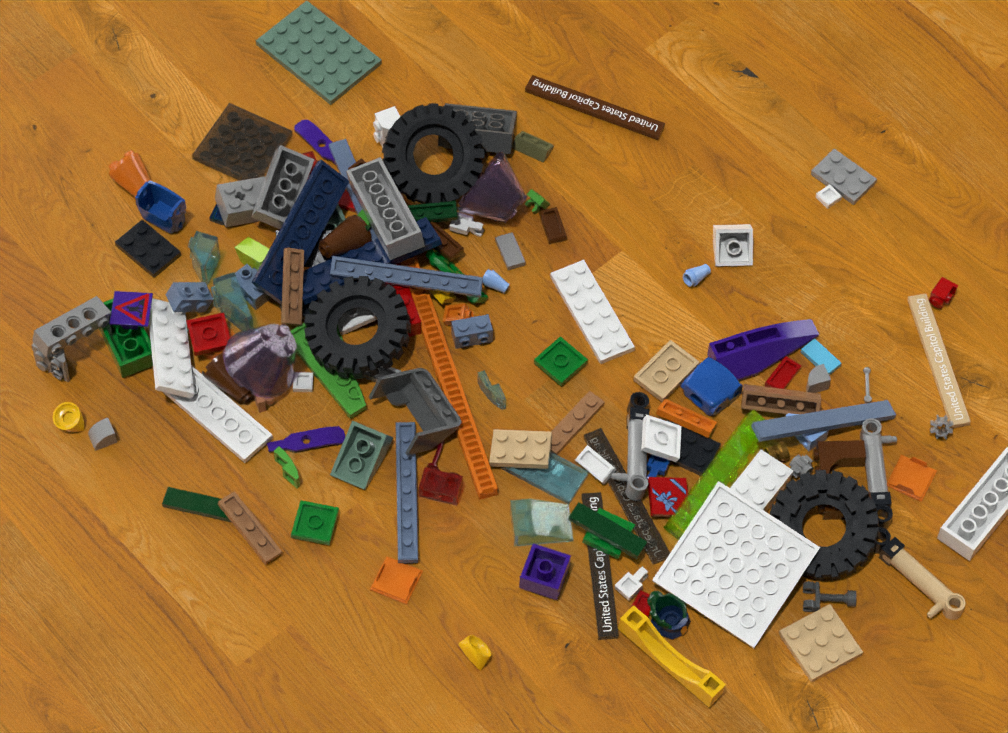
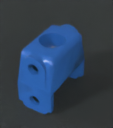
(161, 207)
(711, 387)

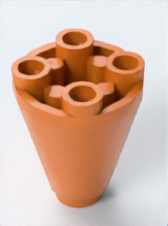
(129, 172)

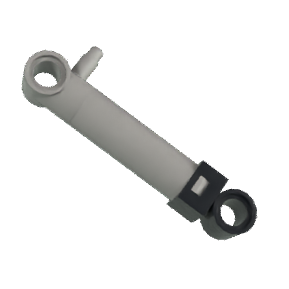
(637, 459)
(876, 469)

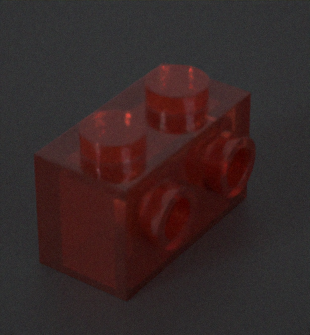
(440, 486)

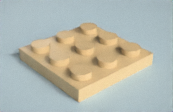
(820, 643)

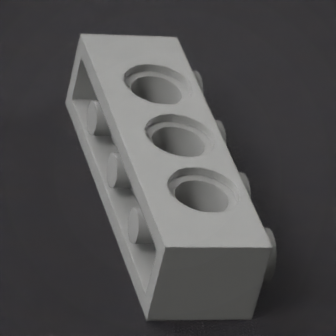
(77, 318)

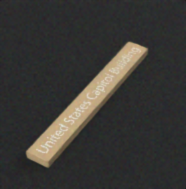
(938, 360)

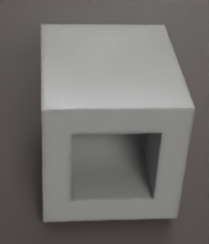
(818, 379)
(102, 434)

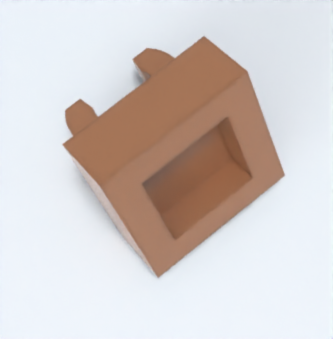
(261, 402)

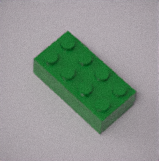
(127, 346)

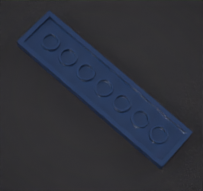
(302, 225)
(319, 278)

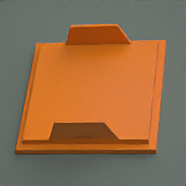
(911, 477)
(396, 580)

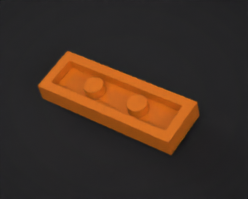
(686, 418)

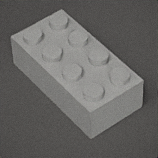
(282, 186)

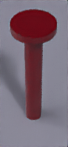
(436, 457)

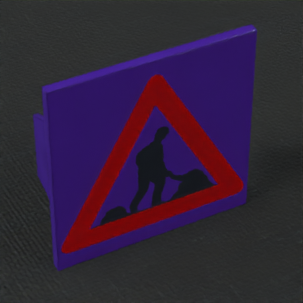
(131, 309)

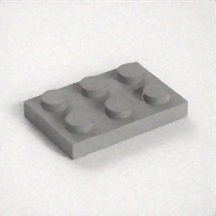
(844, 176)

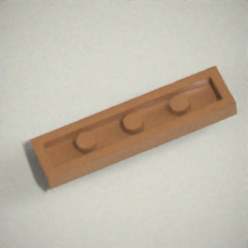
(292, 286)
(575, 421)
(249, 528)

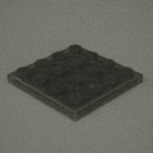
(241, 144)

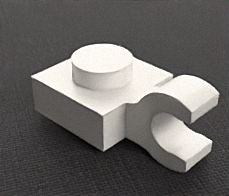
(465, 224)
(631, 585)

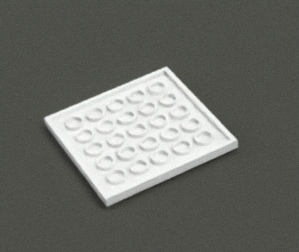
(736, 564)

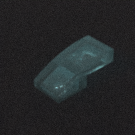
(493, 393)

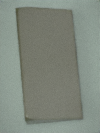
(532, 146)

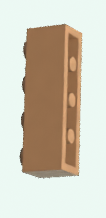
(779, 400)

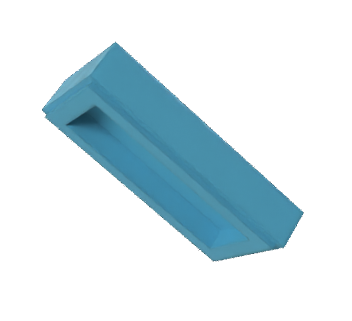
(818, 355)

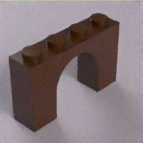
(834, 455)

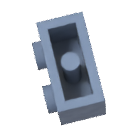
(251, 293)
(189, 297)
(471, 331)

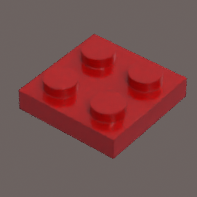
(208, 333)

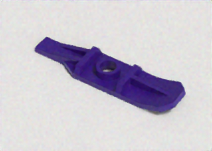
(314, 137)
(318, 438)

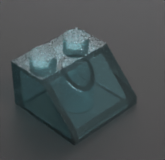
(204, 255)

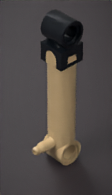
(894, 554)

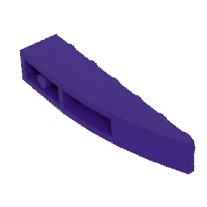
(760, 348)

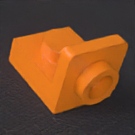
(456, 312)

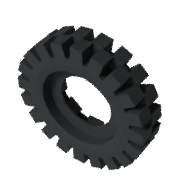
(433, 121)
(365, 357)
(851, 501)

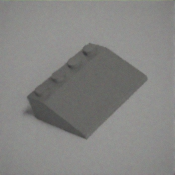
(493, 125)

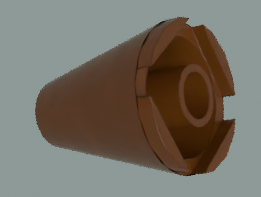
(346, 236)
(220, 377)

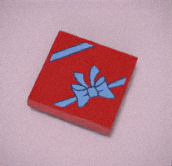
(666, 495)

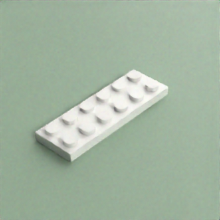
(592, 312)
(170, 350)
(223, 418)

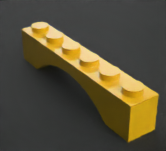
(697, 680)

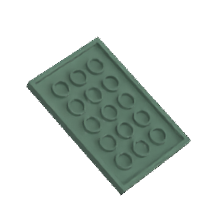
(318, 52)

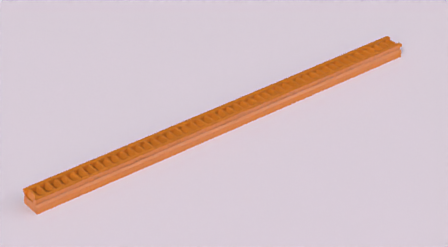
(451, 387)

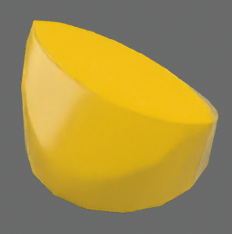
(68, 417)
(476, 651)

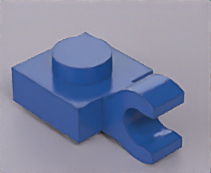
(657, 465)

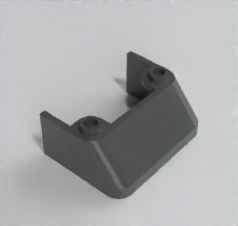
(426, 403)

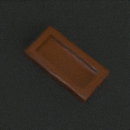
(553, 225)

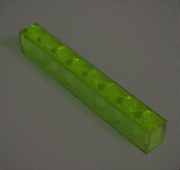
(721, 469)

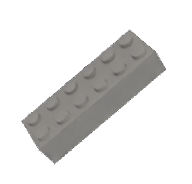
(385, 208)

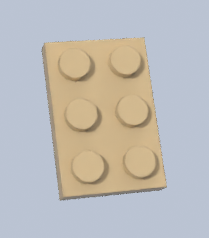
(666, 371)
(520, 449)

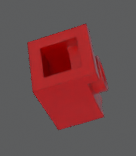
(943, 293)

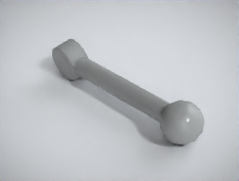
(867, 399)

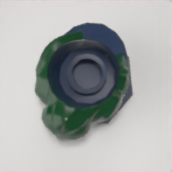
(668, 614)

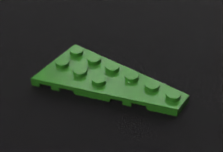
(343, 390)

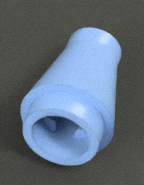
(696, 275)
(495, 281)

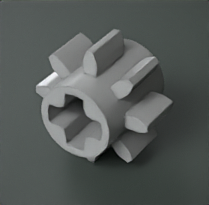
(943, 431)
(801, 465)

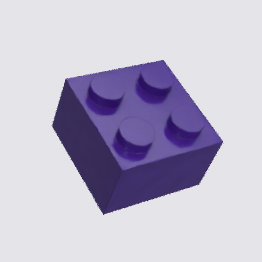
(545, 571)

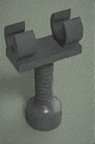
(811, 605)

